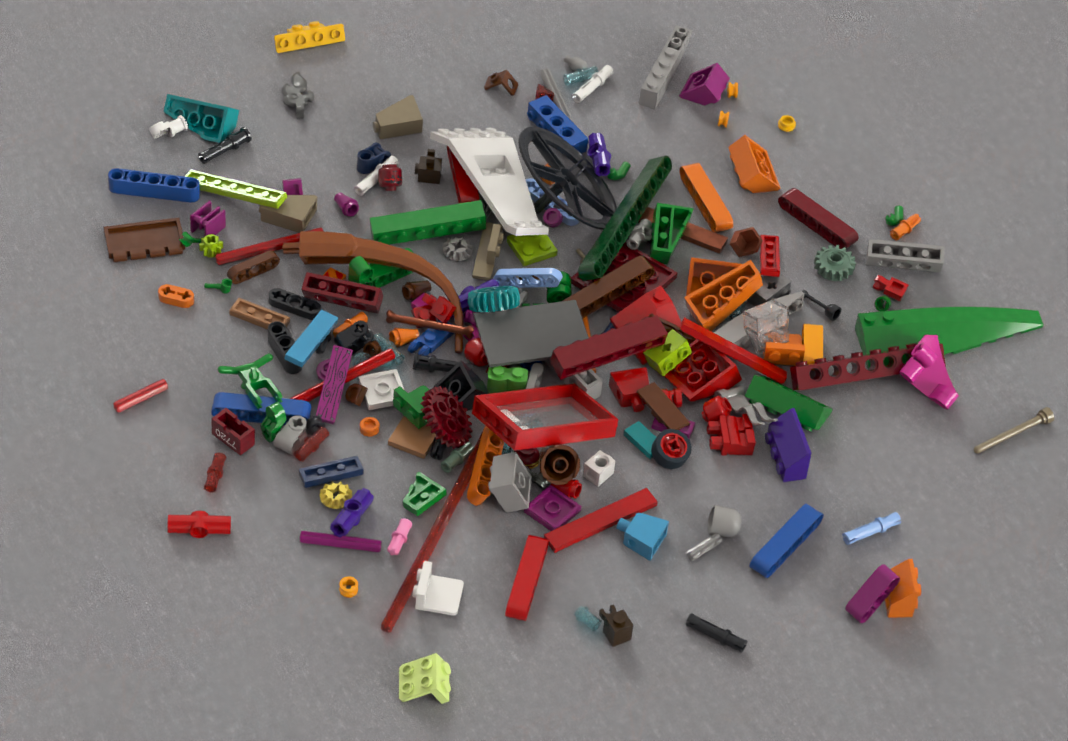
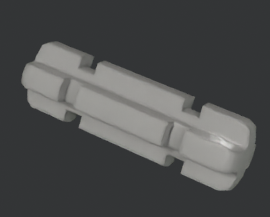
(704, 546)

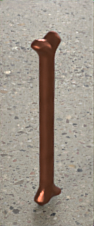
(467, 331)

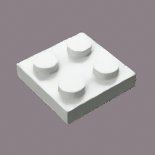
(380, 388)

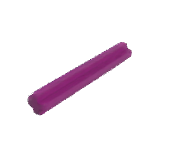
(343, 542)

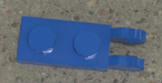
(429, 341)

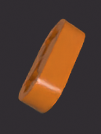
(176, 296)

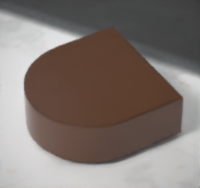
(355, 393)

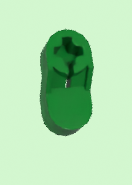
(273, 421)

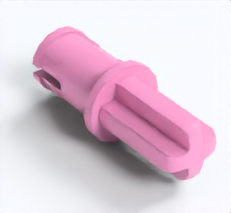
(399, 536)

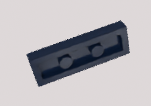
(331, 471)

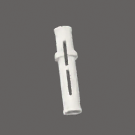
(597, 79)
(372, 178)

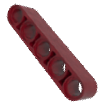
(818, 218)

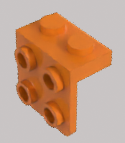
(785, 353)

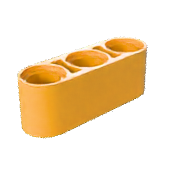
(813, 340)

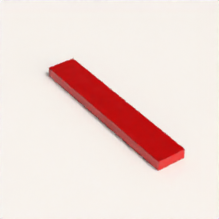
(733, 350)
(600, 520)

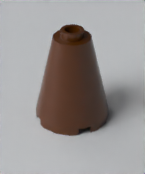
(559, 463)

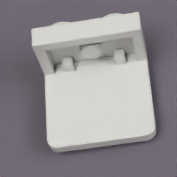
(437, 592)

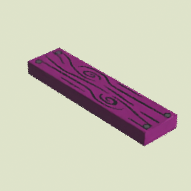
(334, 384)

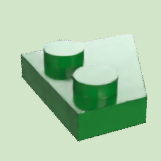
(423, 494)

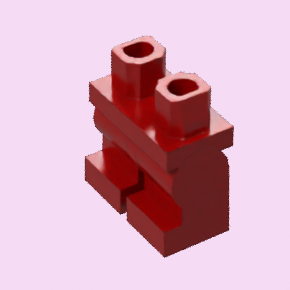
(733, 435)

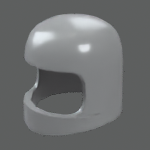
(724, 521)

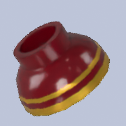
(529, 457)

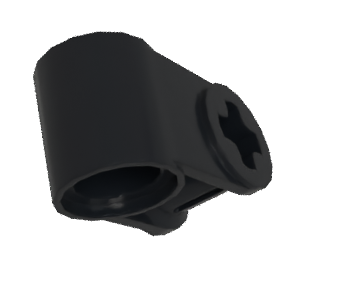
(354, 338)

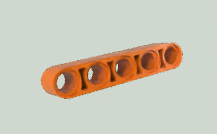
(706, 197)
(489, 447)

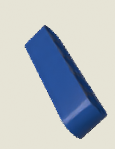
(153, 185)
(246, 410)
(786, 540)

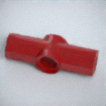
(199, 524)

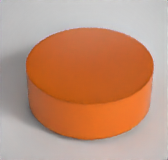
(369, 426)

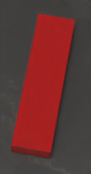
(769, 256)

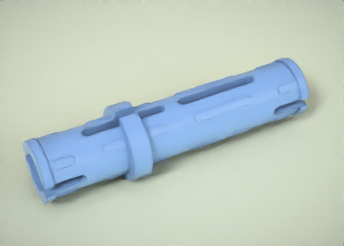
(876, 526)

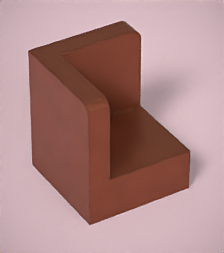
(746, 242)

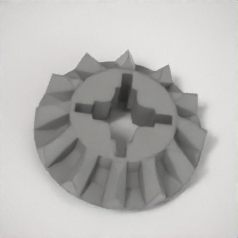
(462, 253)

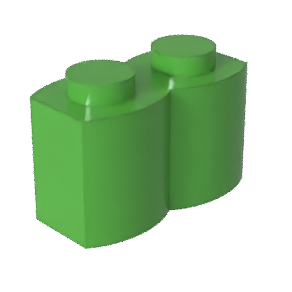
(504, 379)

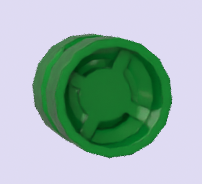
(562, 291)

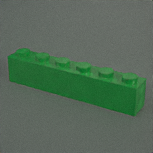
(428, 223)

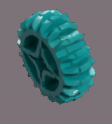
(493, 299)

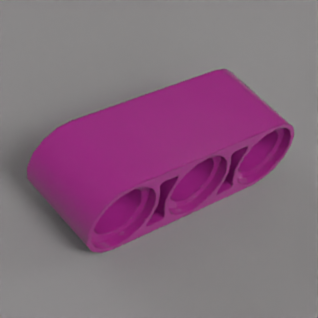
(872, 593)

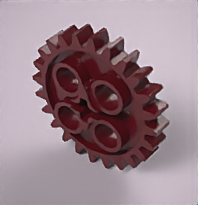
(446, 417)

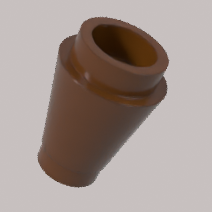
(414, 289)

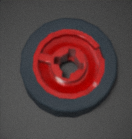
(662, 450)

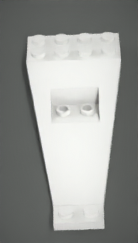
(497, 173)

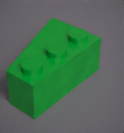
(667, 229)

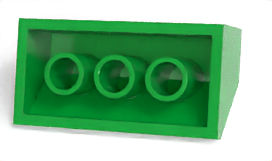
(782, 398)

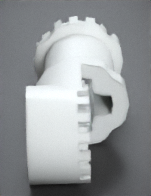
(170, 128)

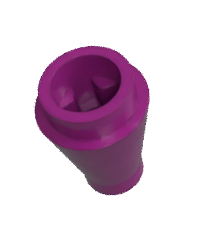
(347, 205)

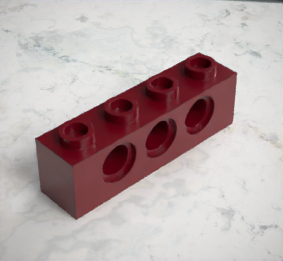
(342, 292)

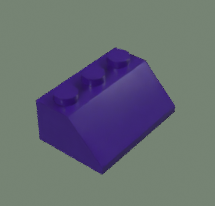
(789, 447)

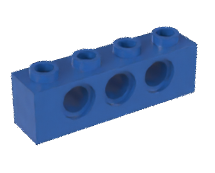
(550, 117)

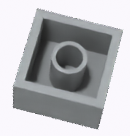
(510, 482)

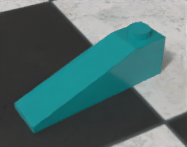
(206, 119)

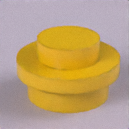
(786, 123)

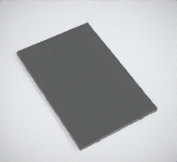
(529, 332)

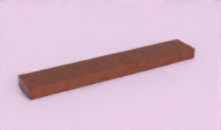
(696, 234)

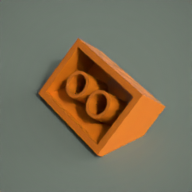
(753, 166)
(705, 271)

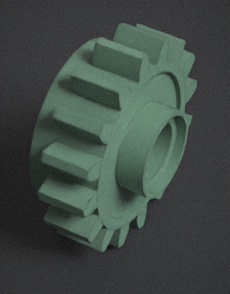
(834, 263)

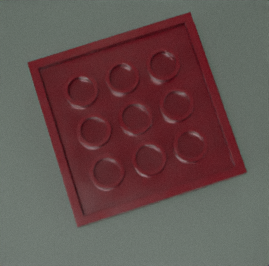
(662, 277)

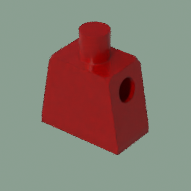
(625, 385)

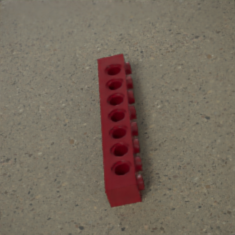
(801, 378)

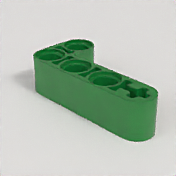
(374, 274)

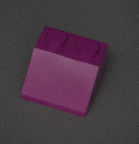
(705, 85)

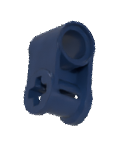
(370, 157)

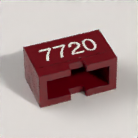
(233, 432)

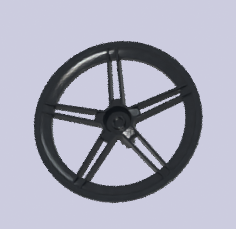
(565, 179)

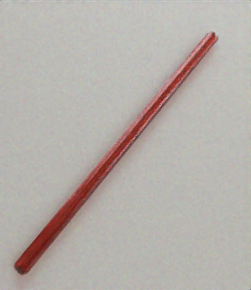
(430, 542)

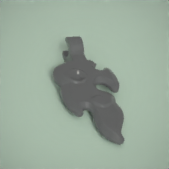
(293, 95)

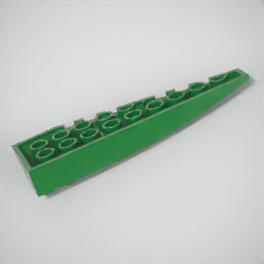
(956, 327)

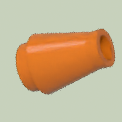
(403, 336)

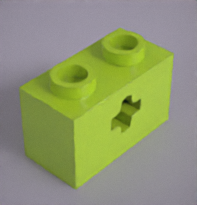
(670, 354)

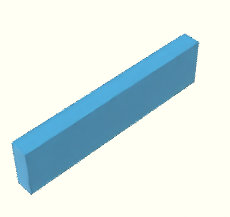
(311, 338)

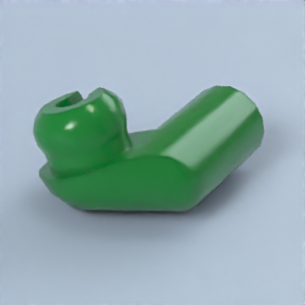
(619, 174)
(895, 218)

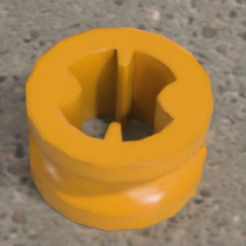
(732, 90)
(723, 119)
(348, 592)

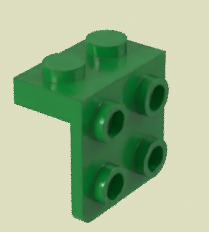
(410, 404)

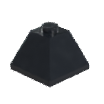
(464, 384)

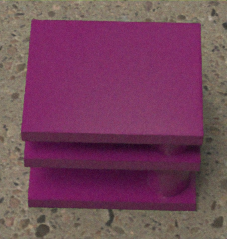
(212, 220)

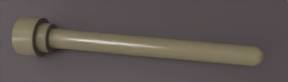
(1044, 416)

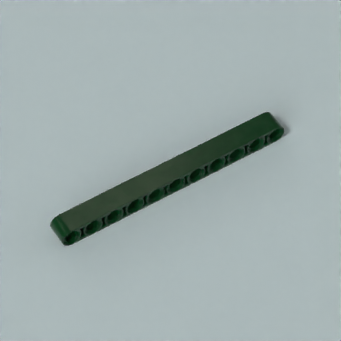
(625, 218)

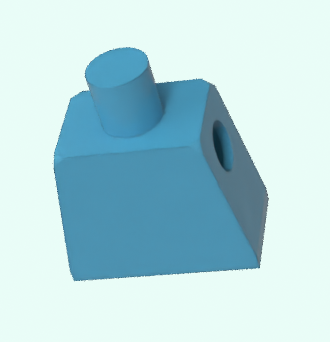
(643, 534)

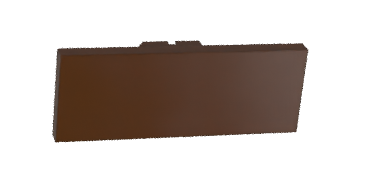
(662, 407)

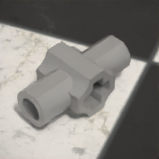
(640, 234)

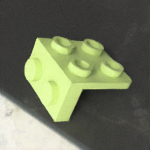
(425, 677)

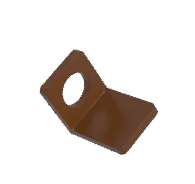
(502, 78)

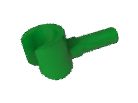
(188, 240)
(224, 287)

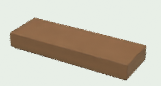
(256, 314)

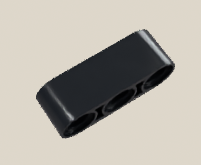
(281, 342)

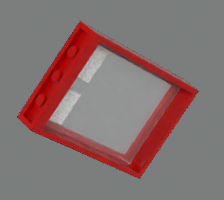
(544, 416)

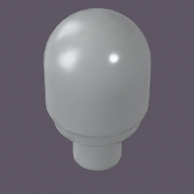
(575, 63)

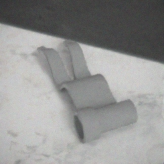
(739, 403)

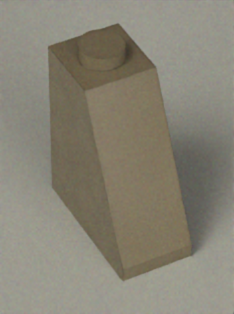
(399, 119)
(293, 213)

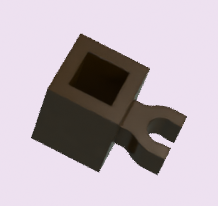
(429, 168)
(616, 626)

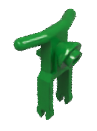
(253, 379)

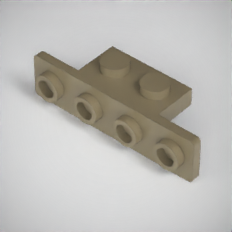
(488, 251)

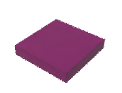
(552, 508)

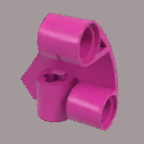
(928, 372)

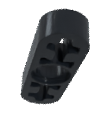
(283, 301)

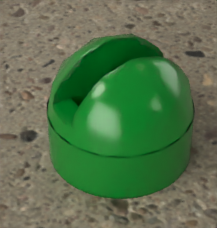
(879, 302)

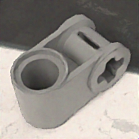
(291, 435)

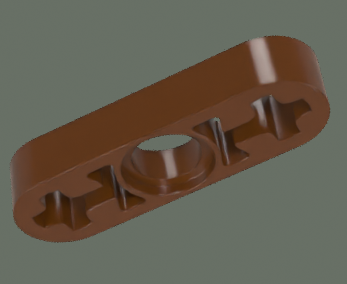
(243, 271)

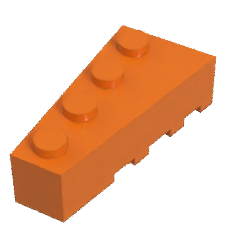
(723, 296)

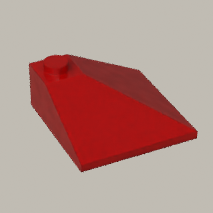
(653, 302)
(703, 372)

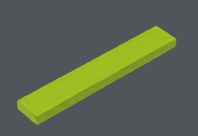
(238, 189)

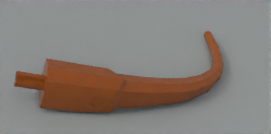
(341, 248)

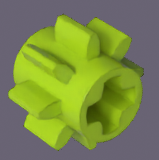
(210, 245)

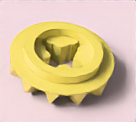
(327, 492)

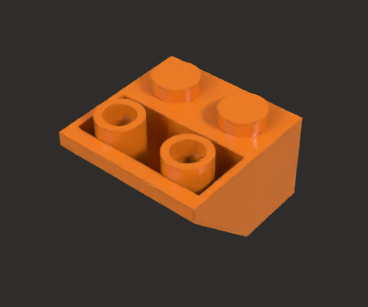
(904, 597)

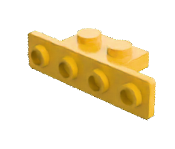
(309, 36)

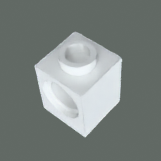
(599, 468)

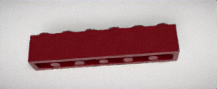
(608, 347)

